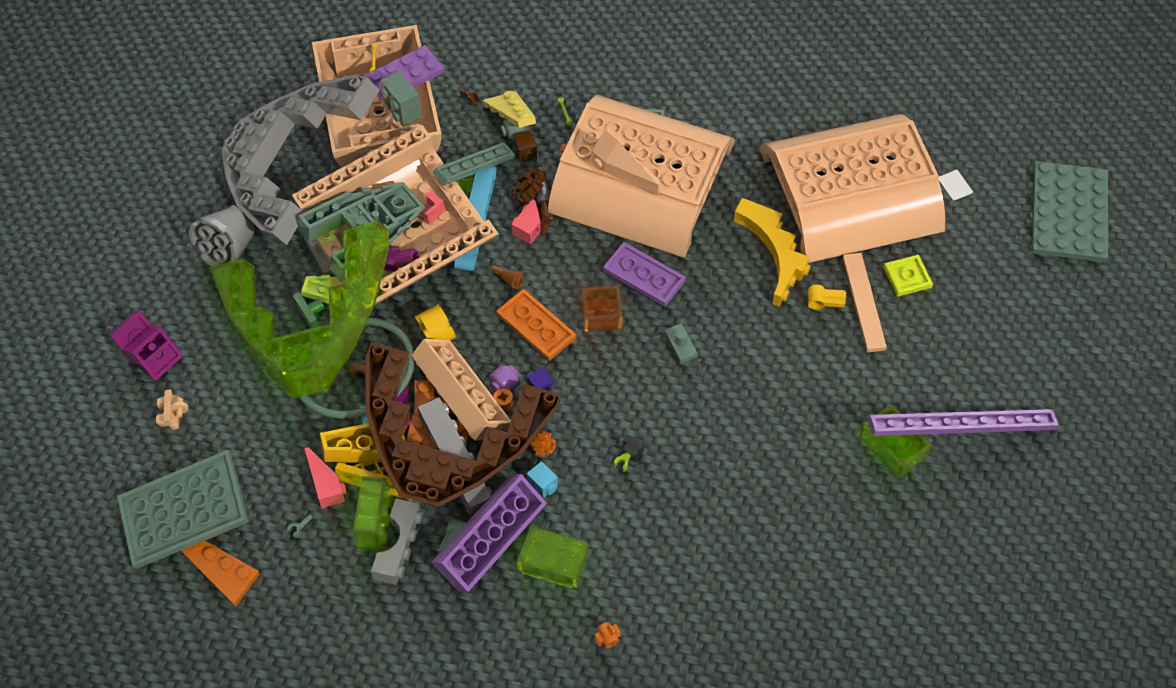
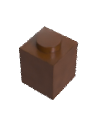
(525, 145)

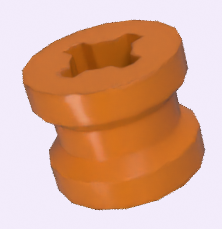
(499, 396)

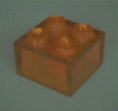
(602, 308)

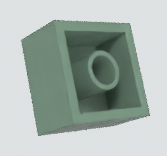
(400, 99)

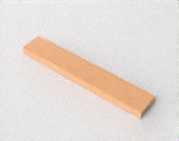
(864, 302)

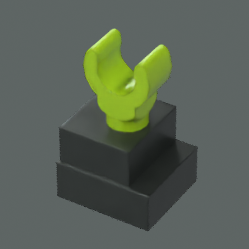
(631, 450)

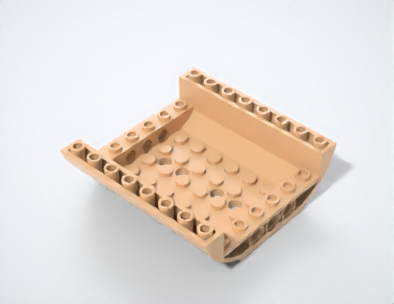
(409, 161)
(866, 201)
(623, 209)

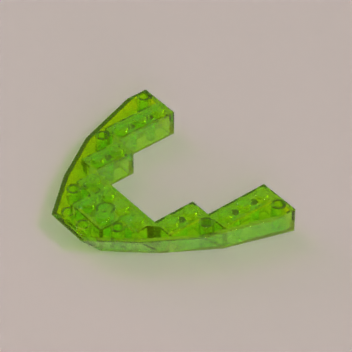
(313, 357)

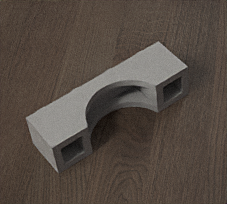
(389, 564)

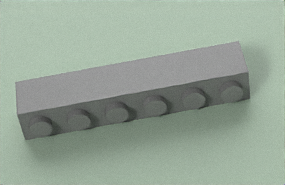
(445, 437)

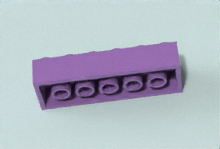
(489, 533)

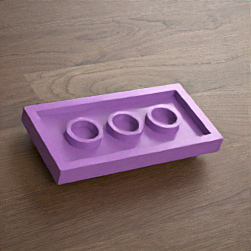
(416, 67)
(644, 274)

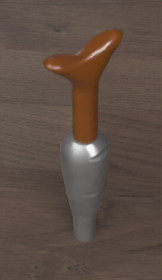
(543, 199)

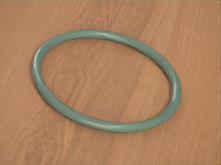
(362, 412)

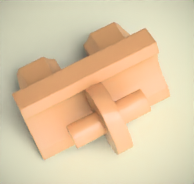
(173, 409)

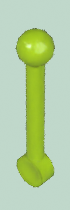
(560, 100)

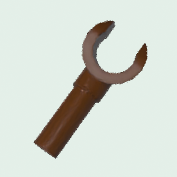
(472, 97)

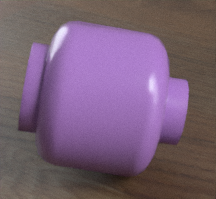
(504, 377)

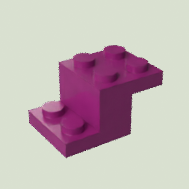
(145, 345)

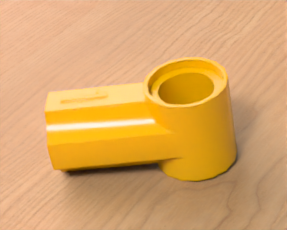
(820, 297)

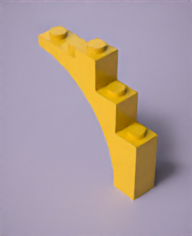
(768, 226)

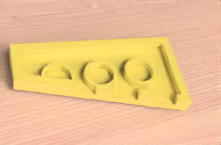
(511, 107)

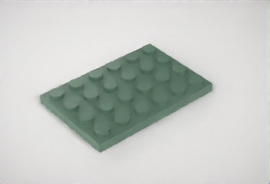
(1070, 211)
(182, 509)

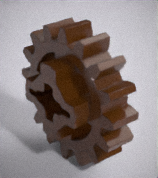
(528, 184)

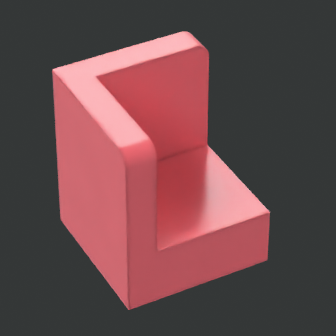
(433, 208)

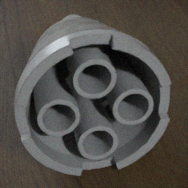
(222, 235)

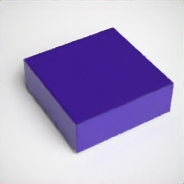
(540, 379)

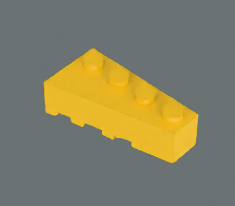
(350, 445)

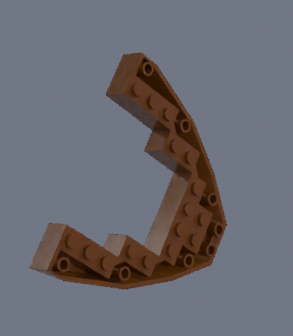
(430, 473)

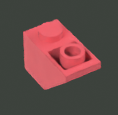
(527, 224)

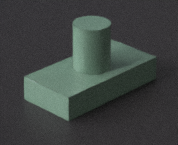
(309, 310)
(680, 343)

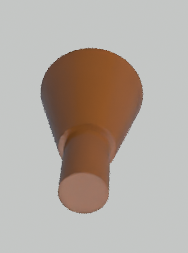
(513, 278)

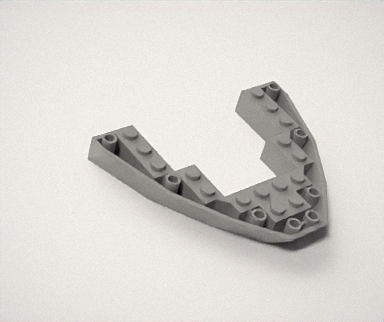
(262, 134)

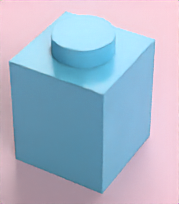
(542, 480)

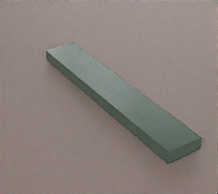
(473, 163)

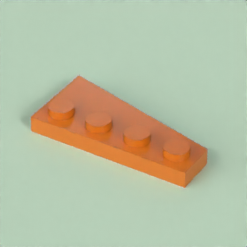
(226, 572)

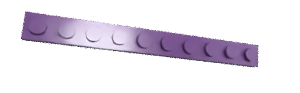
(962, 422)

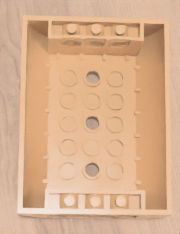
(353, 56)

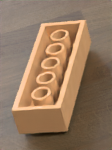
(460, 387)

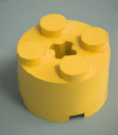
(435, 324)

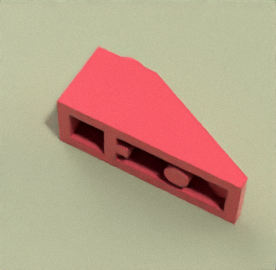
(326, 481)

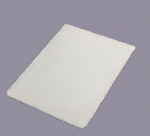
(955, 185)

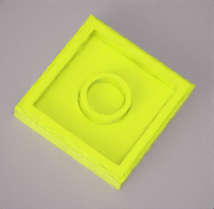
(907, 275)

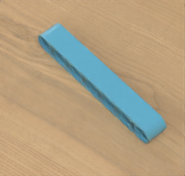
(480, 199)

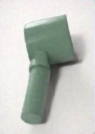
(291, 527)

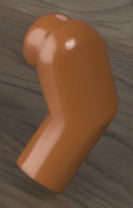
(357, 367)

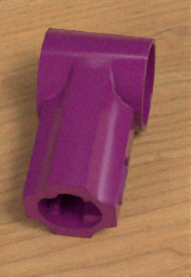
(400, 258)

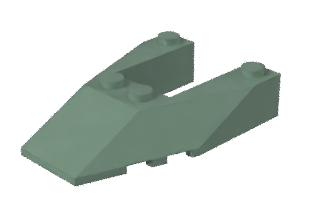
(390, 205)

